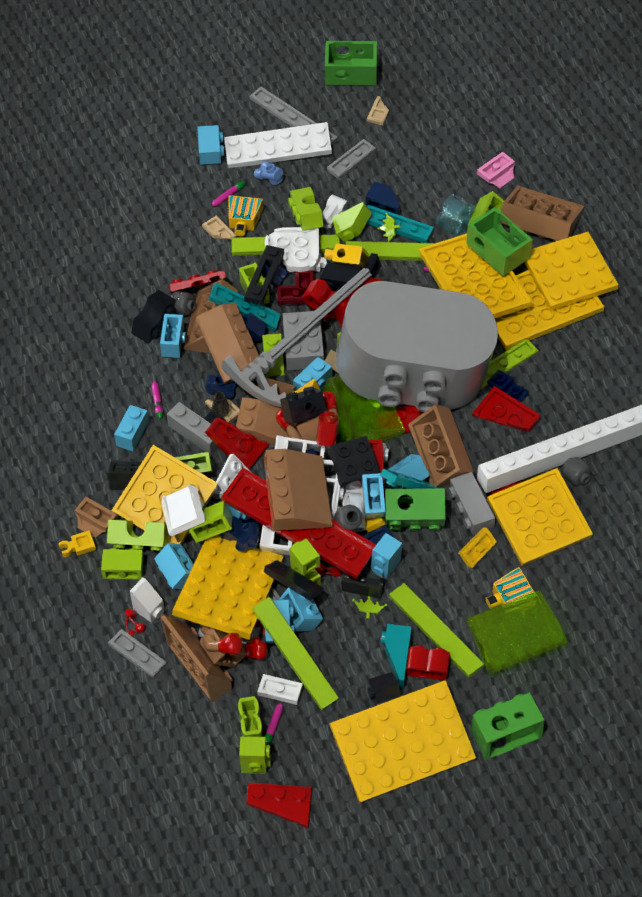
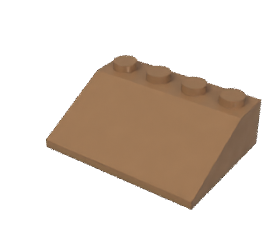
(541, 213)
(296, 490)
(189, 651)

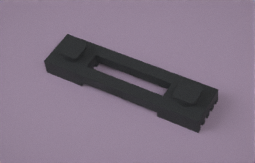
(258, 293)

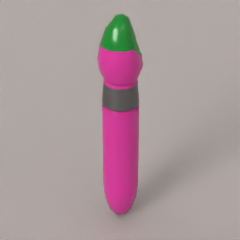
(157, 400)

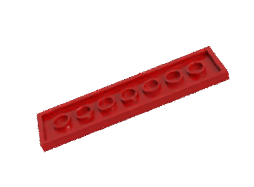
(334, 544)

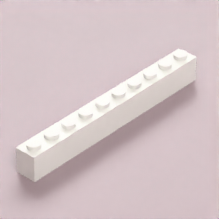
(559, 449)

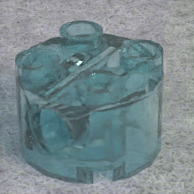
(454, 214)

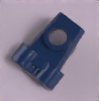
(278, 276)
(216, 384)
(250, 536)

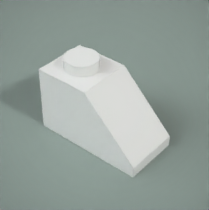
(146, 601)

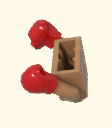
(308, 428)
(227, 648)

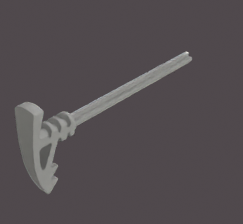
(266, 361)

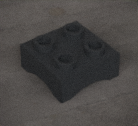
(353, 460)

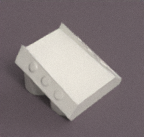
(183, 510)

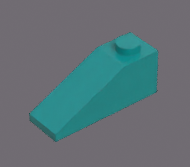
(397, 646)

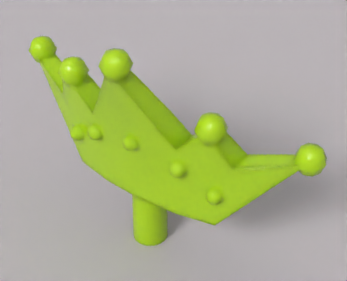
(389, 227)
(368, 607)

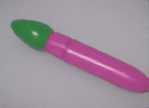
(237, 187)
(273, 723)

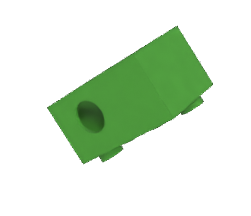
(353, 67)
(497, 245)
(425, 509)
(514, 719)

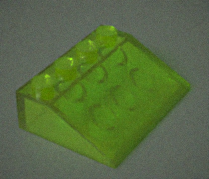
(362, 415)
(516, 632)

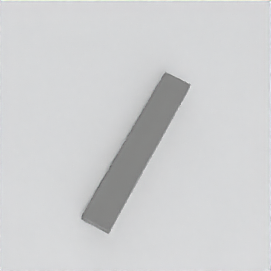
(283, 110)

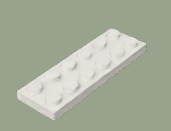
(278, 145)

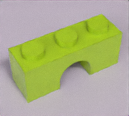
(304, 209)
(121, 533)
(305, 560)

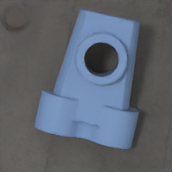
(270, 172)

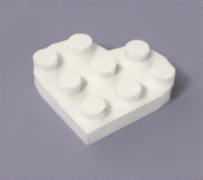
(299, 247)

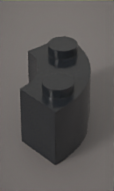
(150, 320)
(383, 688)

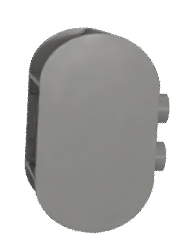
(415, 345)

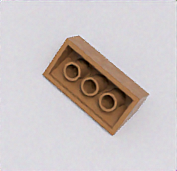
(227, 336)
(194, 338)
(440, 445)

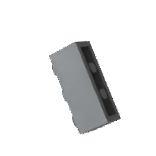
(191, 427)
(471, 503)

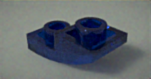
(506, 384)

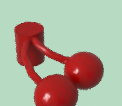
(336, 572)
(140, 627)

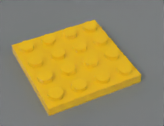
(570, 271)
(155, 477)
(539, 516)

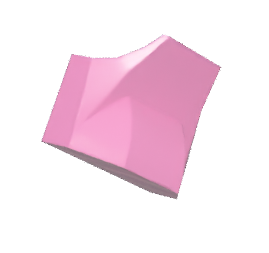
(498, 170)

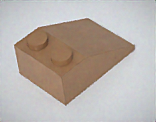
(259, 420)

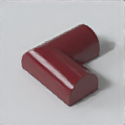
(293, 294)

